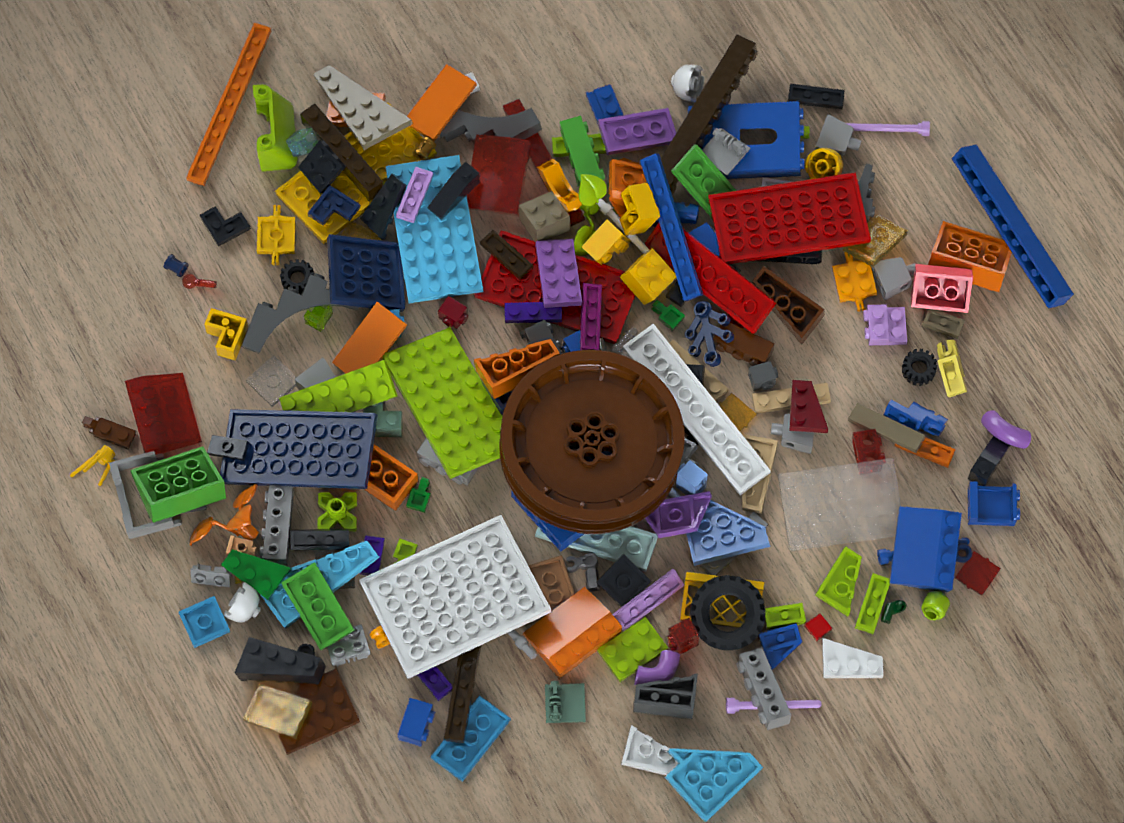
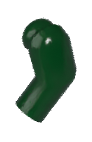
(891, 609)

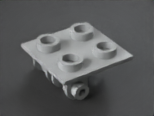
(725, 150)
(349, 647)

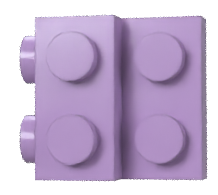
(885, 325)

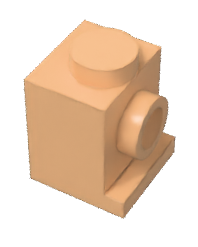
(235, 543)

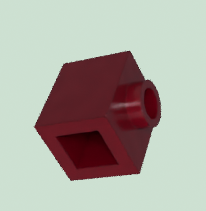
(453, 313)

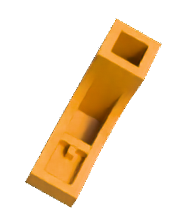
(557, 183)

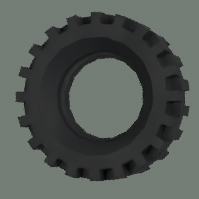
(754, 612)

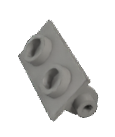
(203, 575)

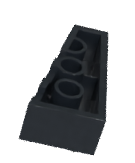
(276, 663)

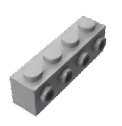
(278, 524)
(764, 689)

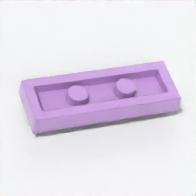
(414, 195)

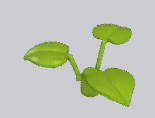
(590, 191)

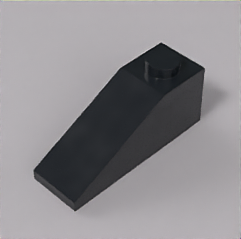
(454, 190)
(988, 461)

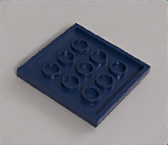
(365, 272)

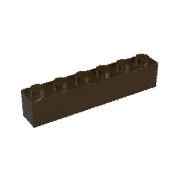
(356, 167)

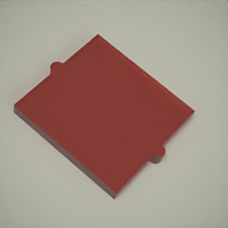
(977, 573)

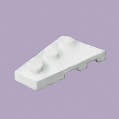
(849, 662)

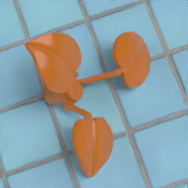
(240, 521)

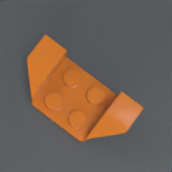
(621, 175)

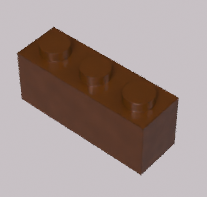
(745, 345)

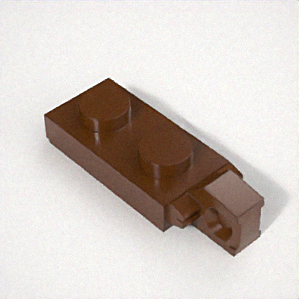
(110, 431)

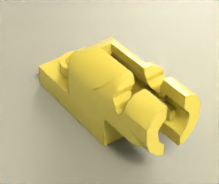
(951, 368)

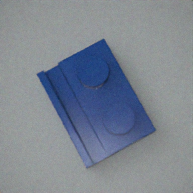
(604, 103)

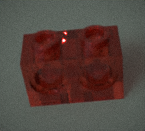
(865, 451)
(682, 637)

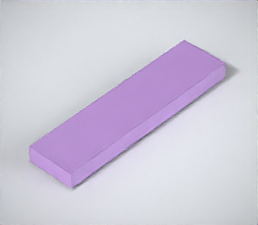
(648, 599)

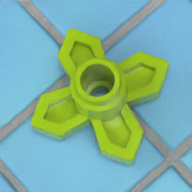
(337, 511)

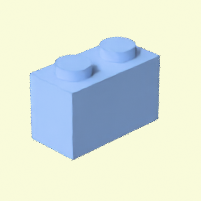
(691, 478)

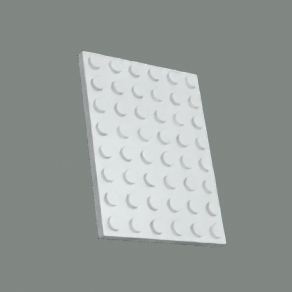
(454, 596)

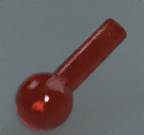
(190, 281)

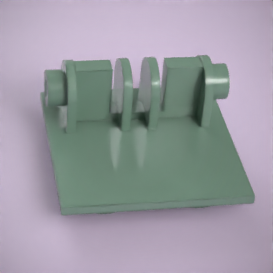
(565, 702)

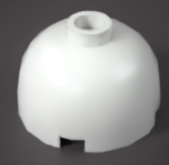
(688, 82)
(243, 604)

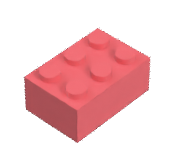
(941, 288)

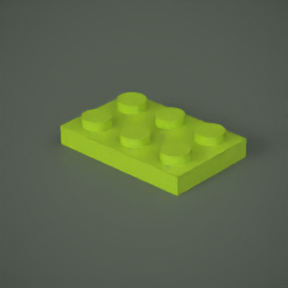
(632, 649)

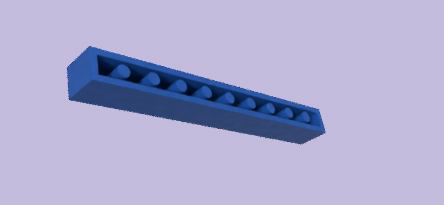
(1012, 226)

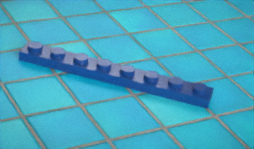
(672, 228)

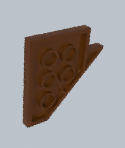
(328, 715)

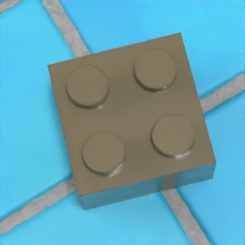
(544, 217)

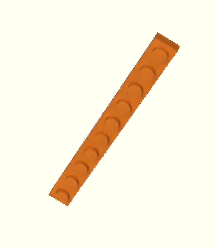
(228, 104)

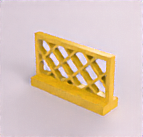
(698, 580)

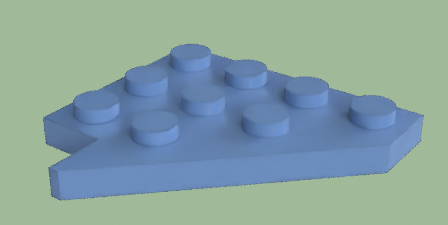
(725, 535)

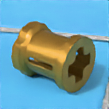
(424, 148)

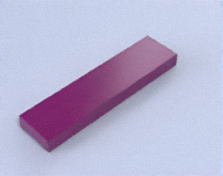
(590, 317)

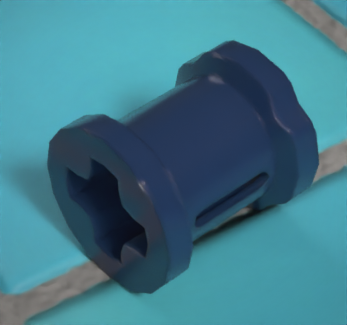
(175, 265)

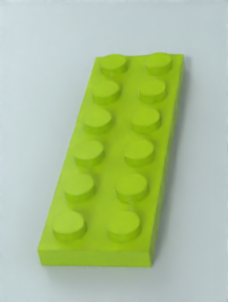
(346, 392)

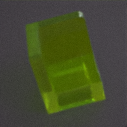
(318, 317)

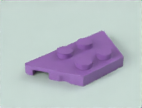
(679, 514)

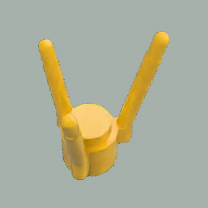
(103, 456)

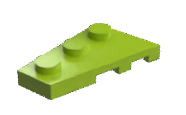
(840, 581)

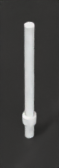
(607, 209)

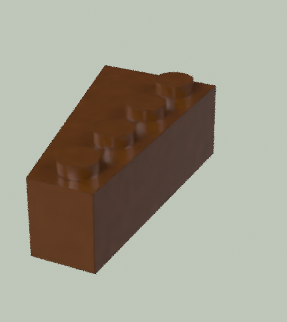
(792, 307)

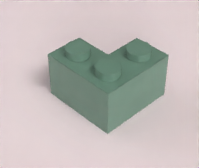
(388, 422)

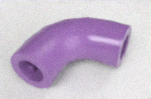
(1005, 431)
(663, 671)

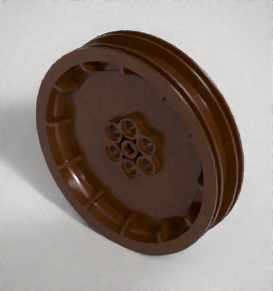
(612, 488)

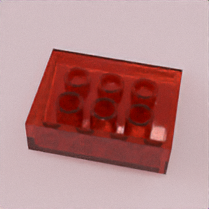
(502, 173)
(163, 412)

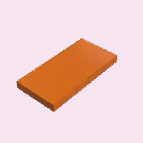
(441, 102)
(370, 340)

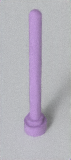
(922, 128)
(734, 705)

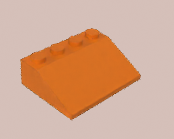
(972, 250)
(573, 632)

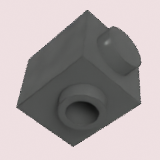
(762, 376)

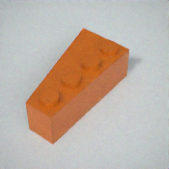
(504, 371)

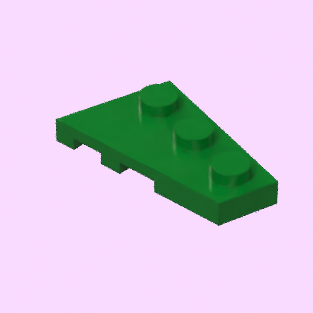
(256, 572)

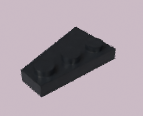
(380, 210)

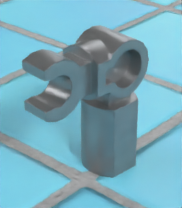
(590, 563)

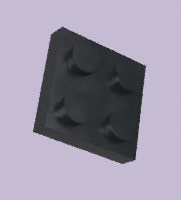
(321, 166)
(623, 581)

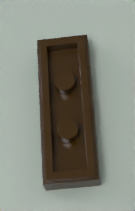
(506, 254)

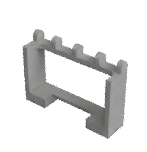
(128, 463)

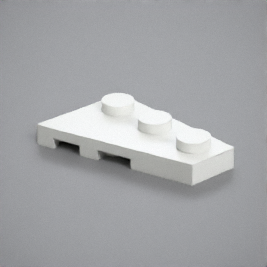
(647, 754)

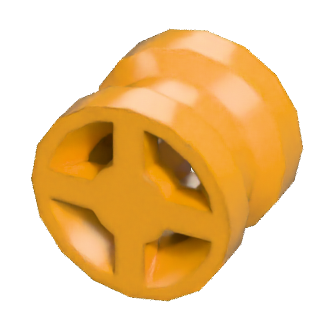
(380, 637)

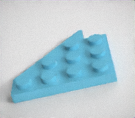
(710, 777)

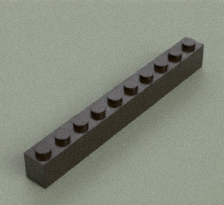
(709, 104)

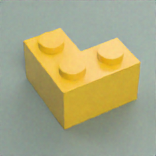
(640, 209)
(605, 242)
(229, 329)

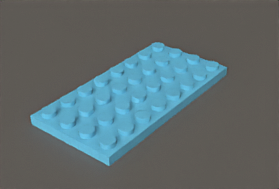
(436, 253)

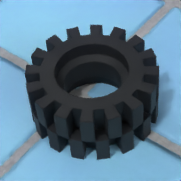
(288, 270)
(923, 357)

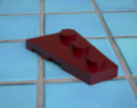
(805, 409)

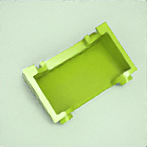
(273, 148)

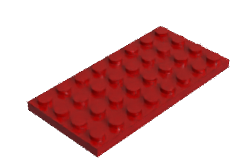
(789, 218)
(503, 287)

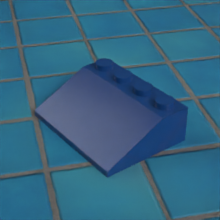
(925, 548)

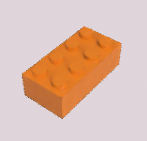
(389, 479)

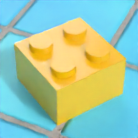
(648, 276)

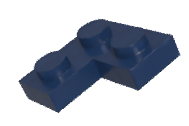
(331, 202)

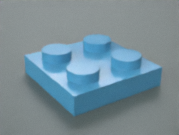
(204, 621)

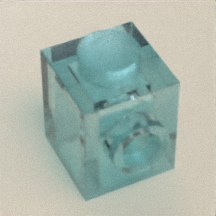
(302, 142)

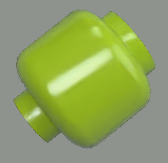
(935, 605)

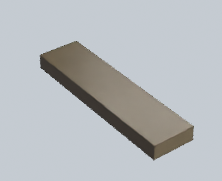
(886, 428)

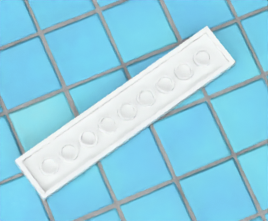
(700, 411)

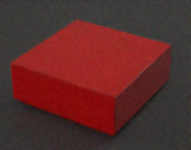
(818, 627)

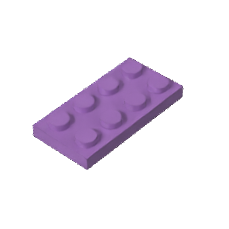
(637, 131)
(558, 273)

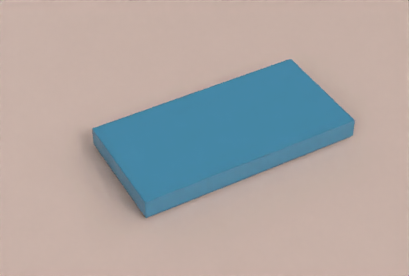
(483, 728)

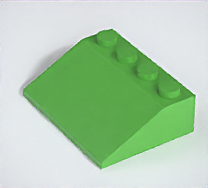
(179, 484)

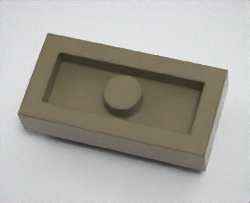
(943, 323)

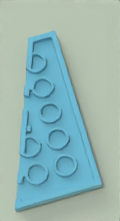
(337, 571)

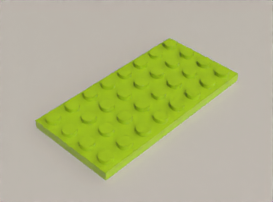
(447, 401)

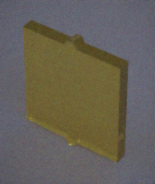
(737, 411)

